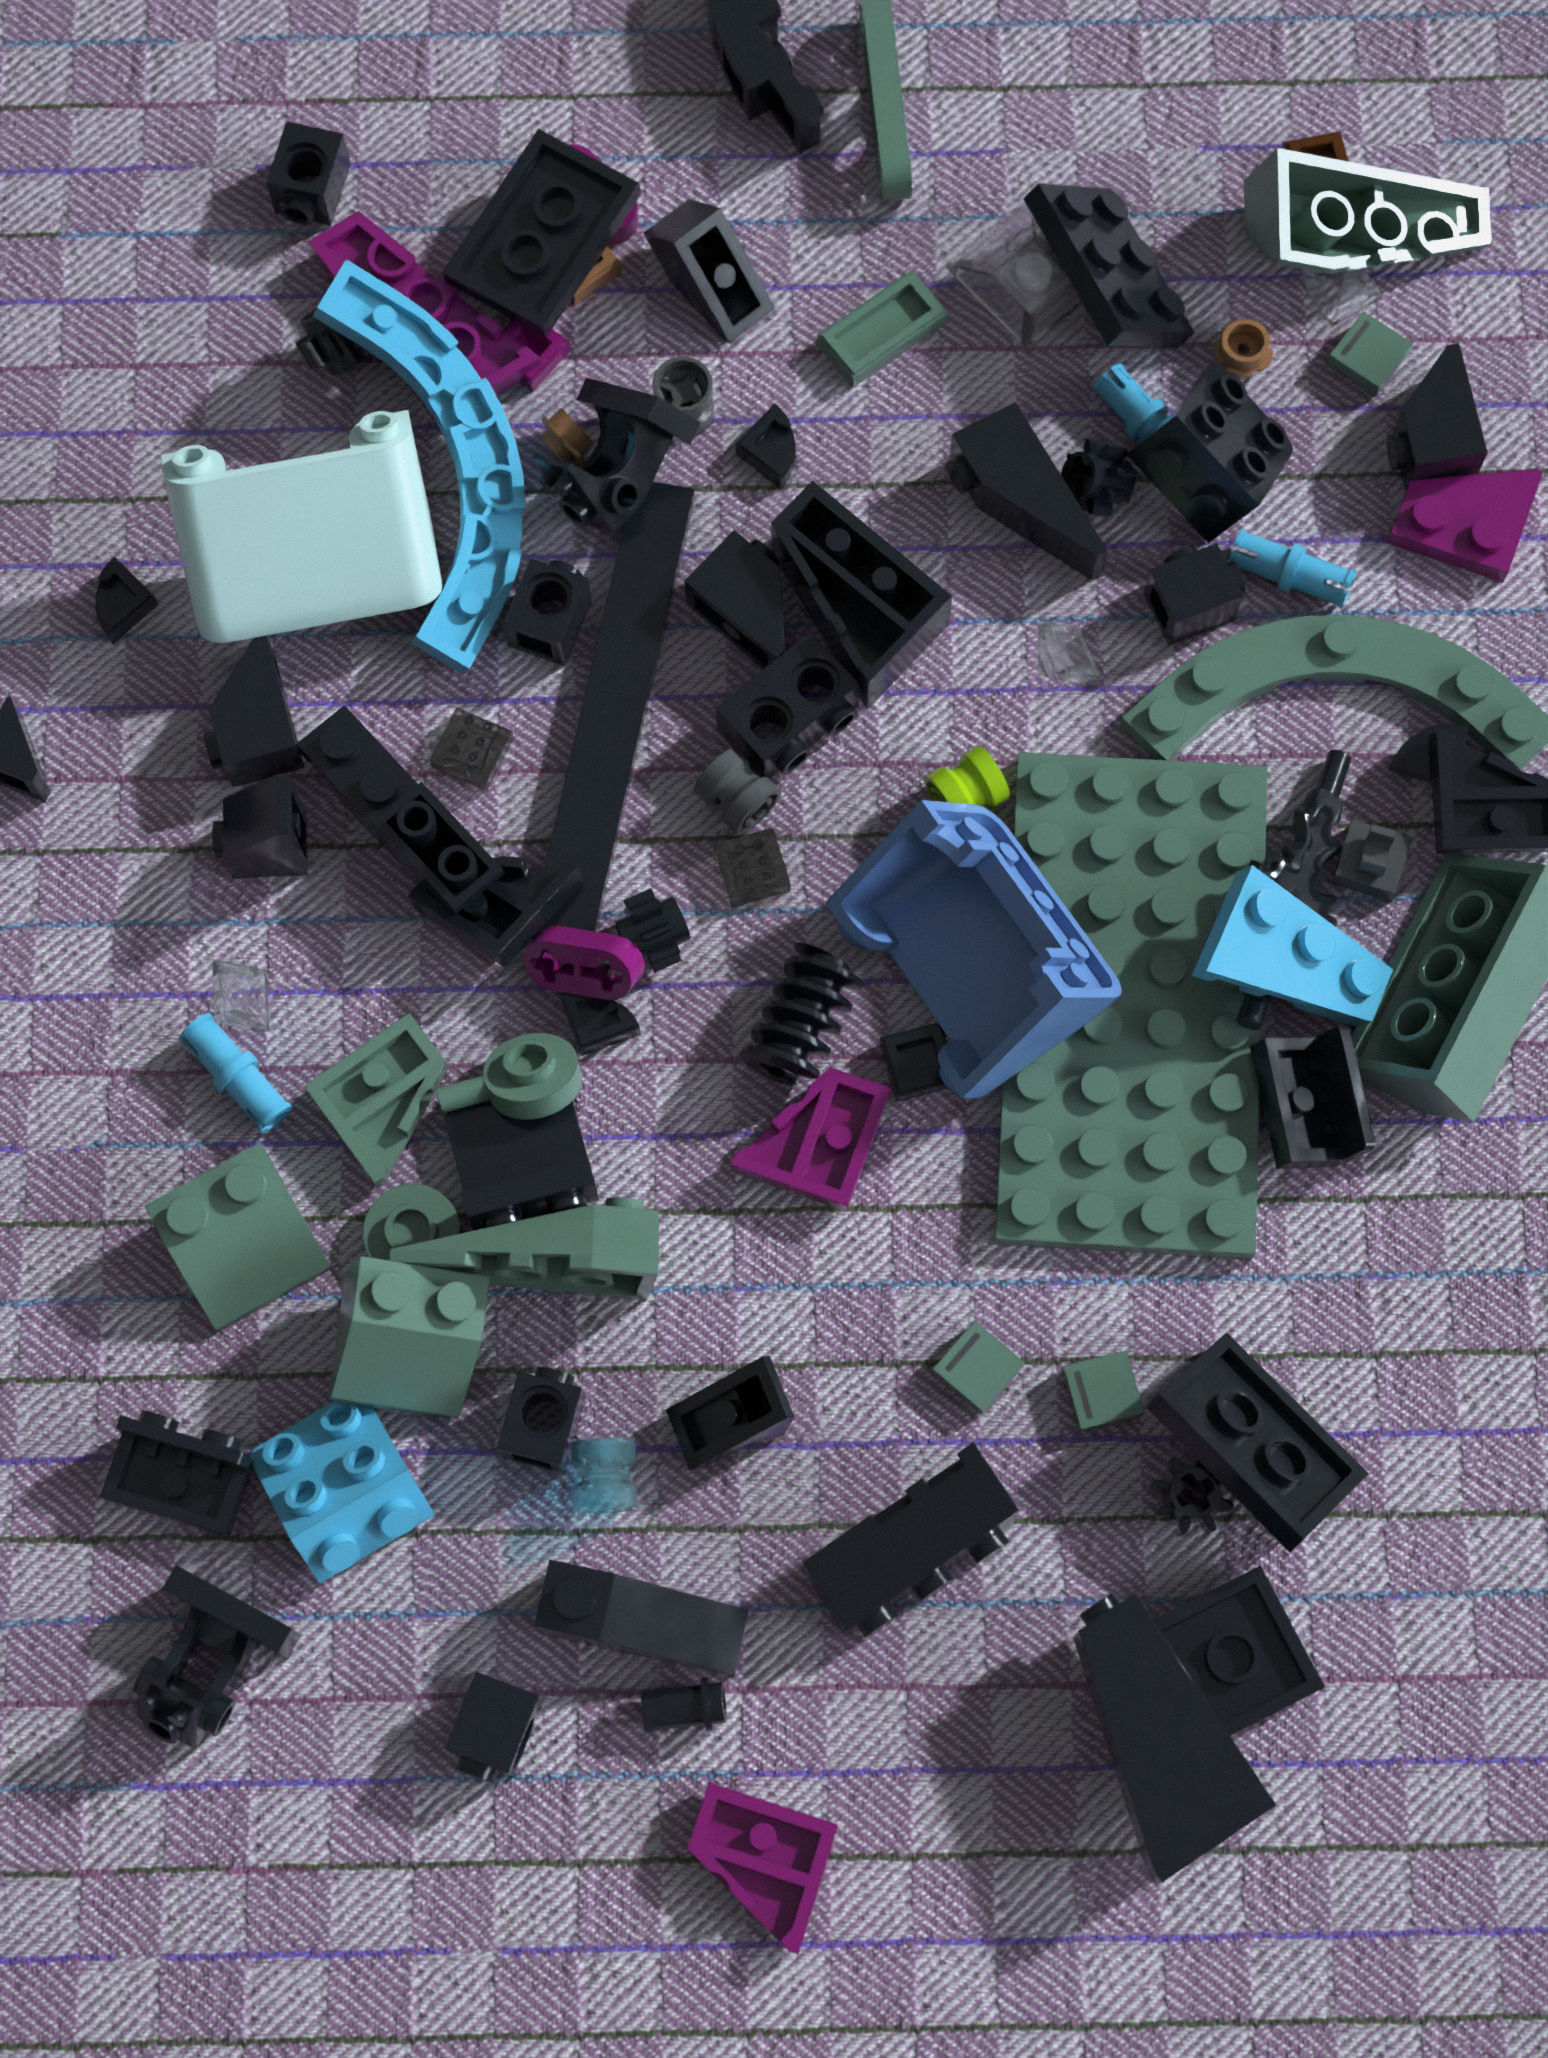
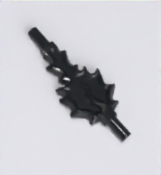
(1302, 863)

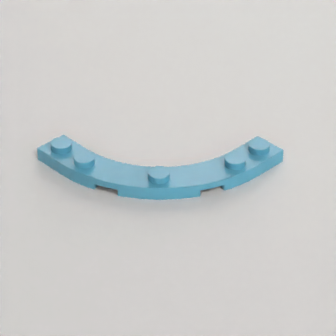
(478, 442)

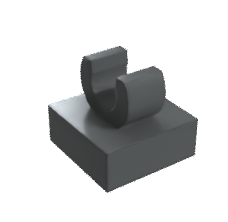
(1372, 860)

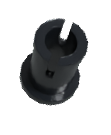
(684, 1706)

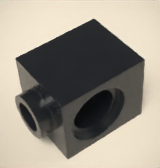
(302, 153)
(554, 634)
(542, 1449)
(493, 1728)

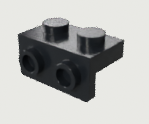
(1313, 1099)
(178, 1474)

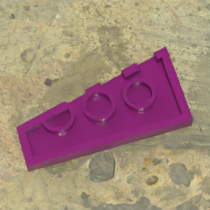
(479, 336)

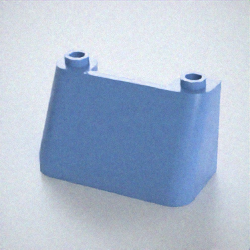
(976, 941)

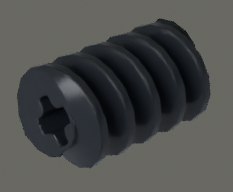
(800, 1015)

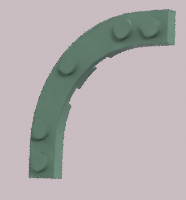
(1342, 651)

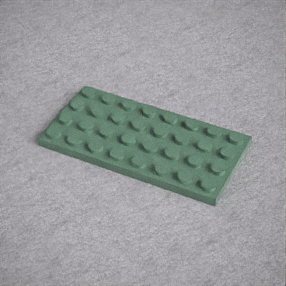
(1151, 1110)

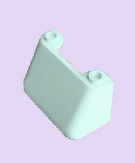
(304, 534)

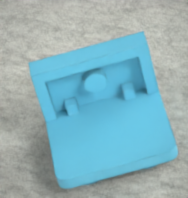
(339, 1486)

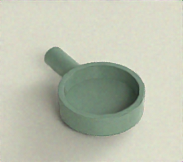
(521, 1079)
(408, 1217)

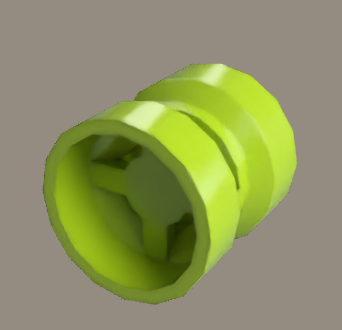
(970, 781)

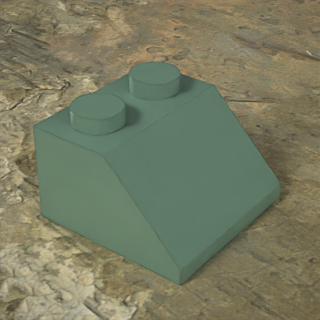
(238, 1237)
(407, 1337)

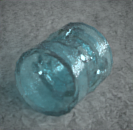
(605, 1475)

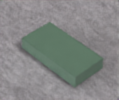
(882, 328)

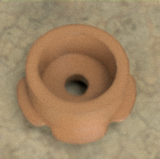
(1249, 335)
(565, 436)

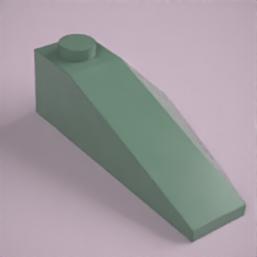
(1357, 216)
(573, 1251)

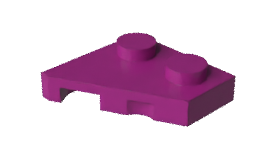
(1467, 519)
(819, 1140)
(764, 1857)

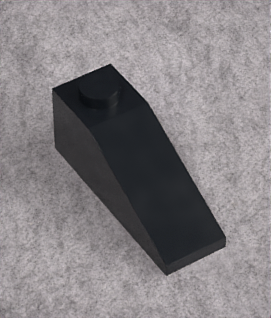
(1022, 489)
(639, 1618)

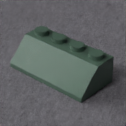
(1459, 986)

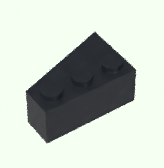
(857, 590)
(913, 1544)

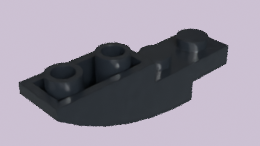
(761, 69)
(399, 811)

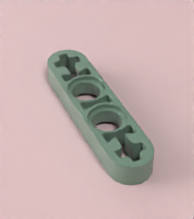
(885, 100)

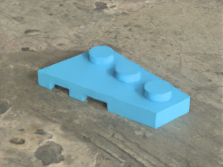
(1288, 951)

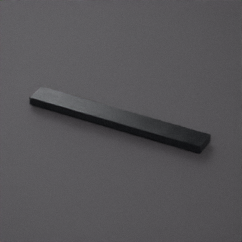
(618, 699)

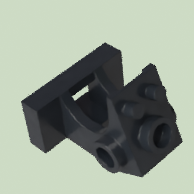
(627, 457)
(175, 1707)

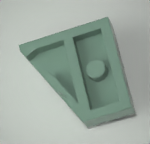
(380, 1094)

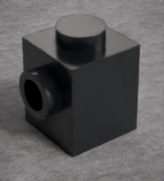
(1194, 592)

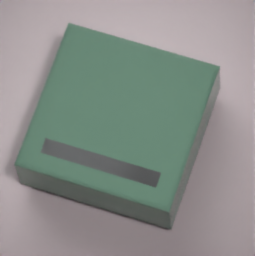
(1369, 353)
(978, 1367)
(1102, 1391)

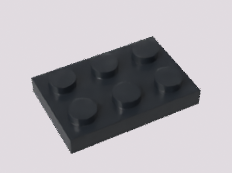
(542, 233)
(1109, 265)
(1257, 1441)
(1241, 1650)

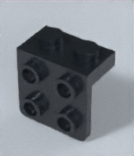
(1214, 453)
(518, 1165)

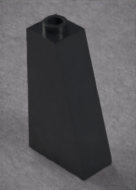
(1167, 1746)

